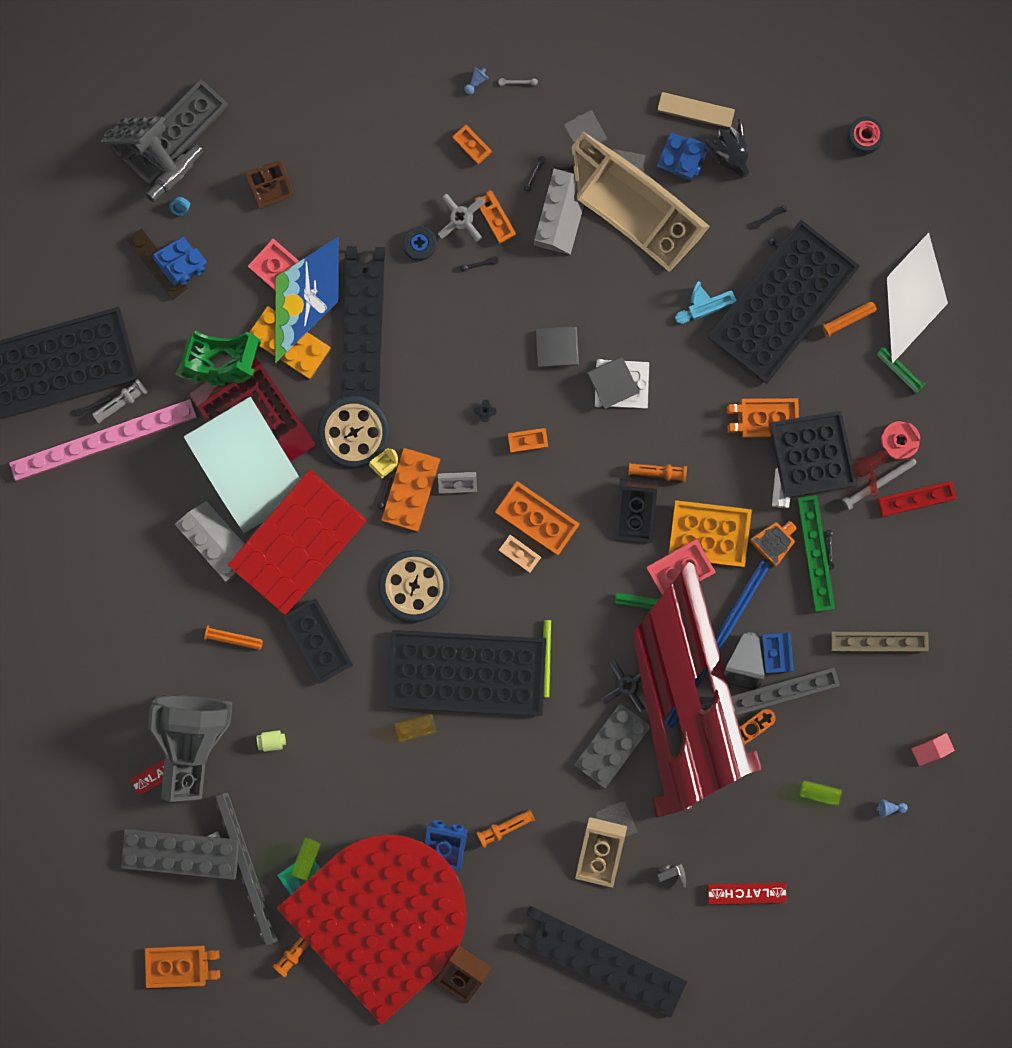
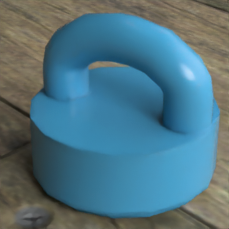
(179, 206)

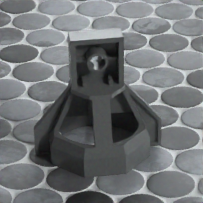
(186, 733)

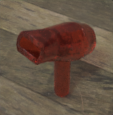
(867, 466)

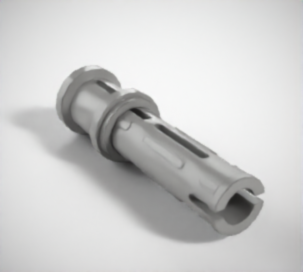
(127, 396)

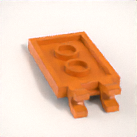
(757, 413)
(179, 966)

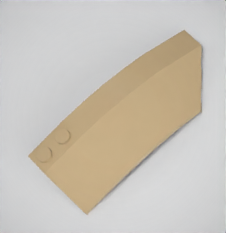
(634, 203)

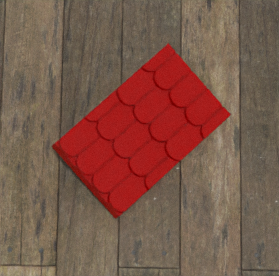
(297, 542)

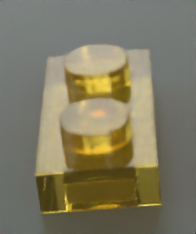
(415, 728)

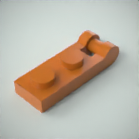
(496, 218)

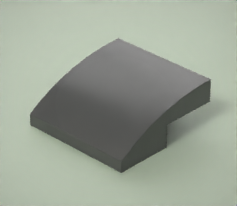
(557, 347)
(613, 382)

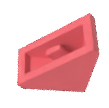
(933, 749)

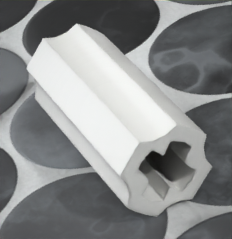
(778, 499)

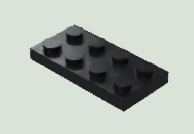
(317, 641)

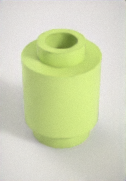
(271, 741)

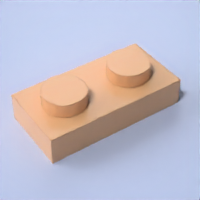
(519, 553)

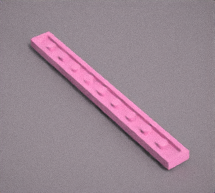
(103, 440)

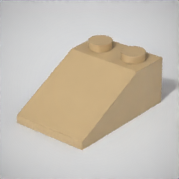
(601, 852)

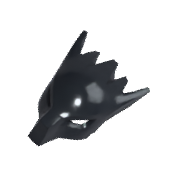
(731, 149)

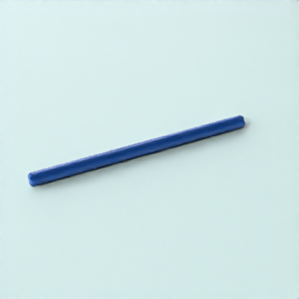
(729, 623)

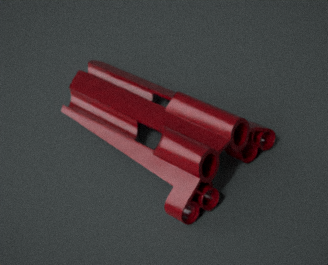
(671, 652)

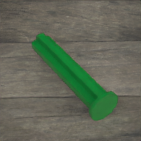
(901, 370)
(635, 601)

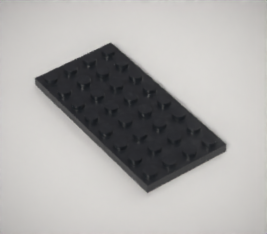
(783, 301)
(65, 362)
(467, 673)

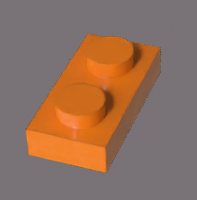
(472, 144)
(528, 440)

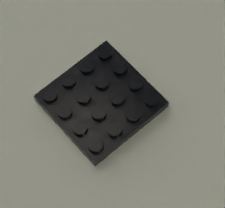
(812, 454)

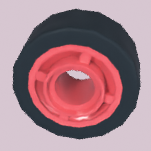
(873, 128)

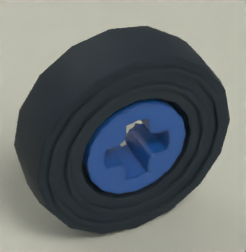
(426, 236)

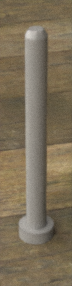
(848, 502)

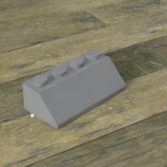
(560, 214)
(211, 538)

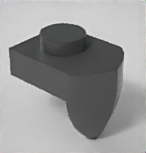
(667, 872)

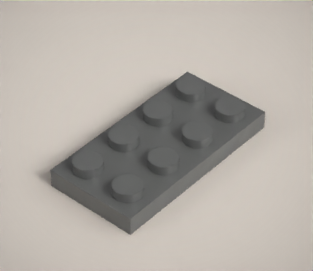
(612, 745)

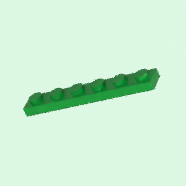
(815, 553)

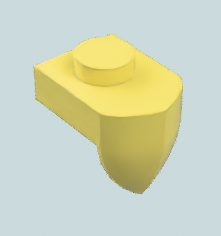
(384, 462)

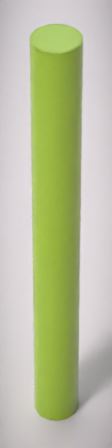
(547, 634)

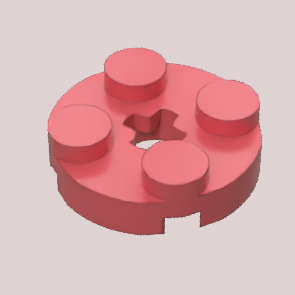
(911, 441)

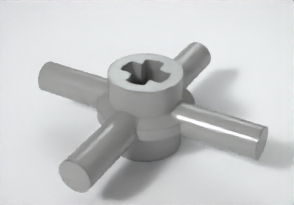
(467, 214)

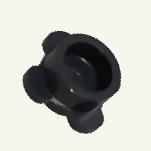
(480, 410)

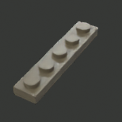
(880, 641)

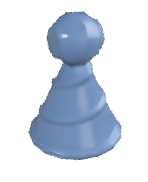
(477, 78)
(886, 808)

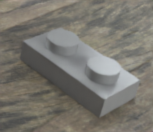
(457, 482)

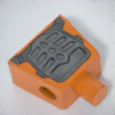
(774, 542)

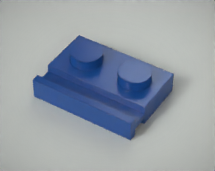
(777, 653)

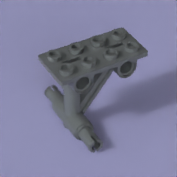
(142, 138)

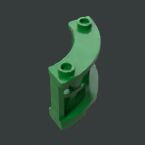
(240, 348)

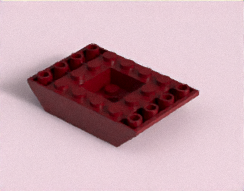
(268, 399)

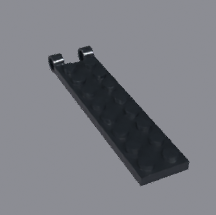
(363, 327)
(604, 963)

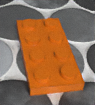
(410, 489)
(537, 518)

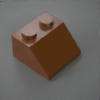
(463, 974)

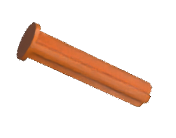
(848, 319)
(233, 638)

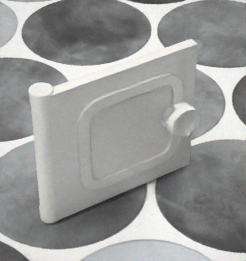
(640, 375)

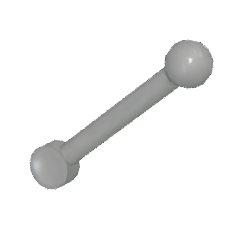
(502, 82)

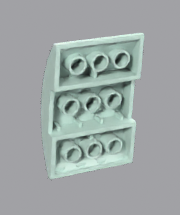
(244, 463)

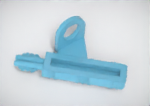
(704, 304)

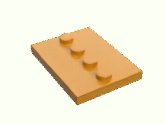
(719, 530)

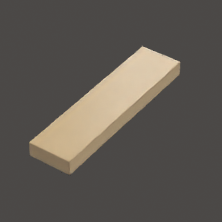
(696, 110)

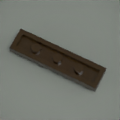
(145, 249)

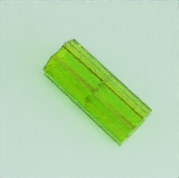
(820, 792)
(305, 858)

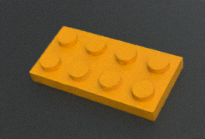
(303, 356)

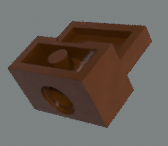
(268, 174)

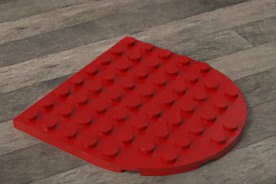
(382, 918)

